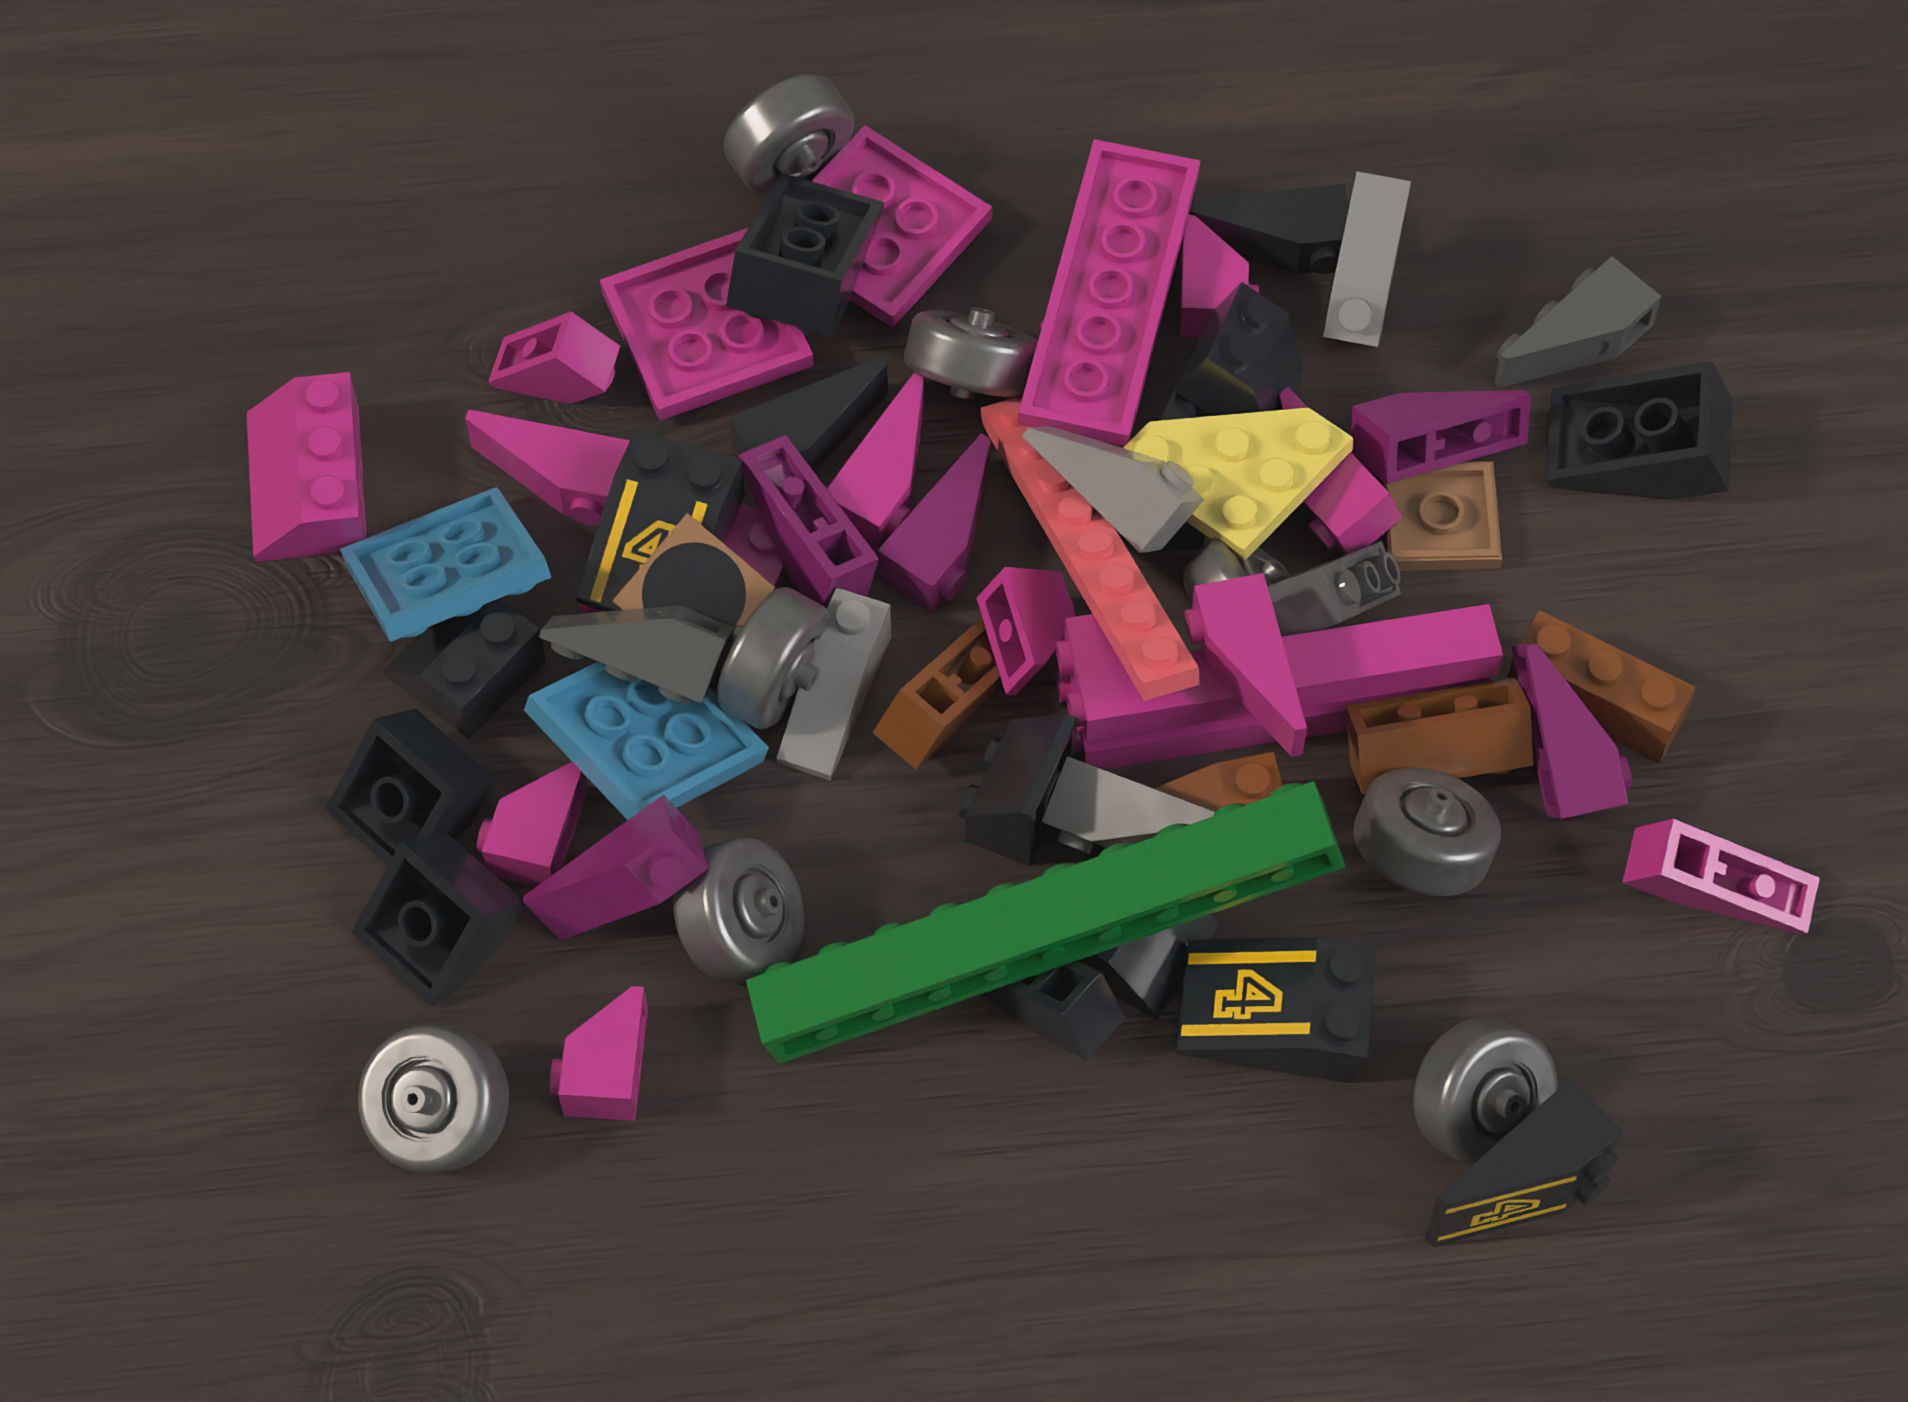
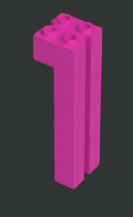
(1327, 668)

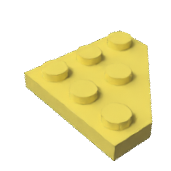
(1247, 467)

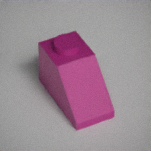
(1207, 275)
(556, 361)
(1024, 621)
(534, 827)
(604, 1061)

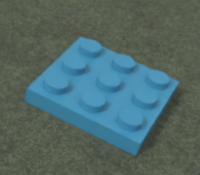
(445, 564)
(641, 742)

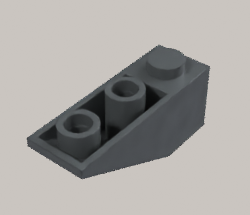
(1589, 326)
(1335, 590)
(656, 644)

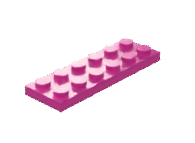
(1109, 292)

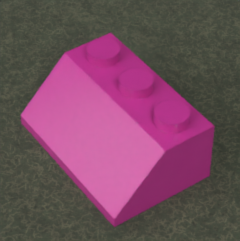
(306, 469)

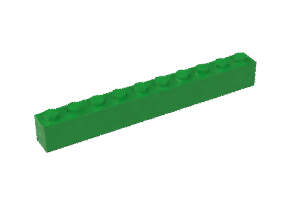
(1045, 922)

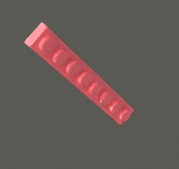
(1096, 562)

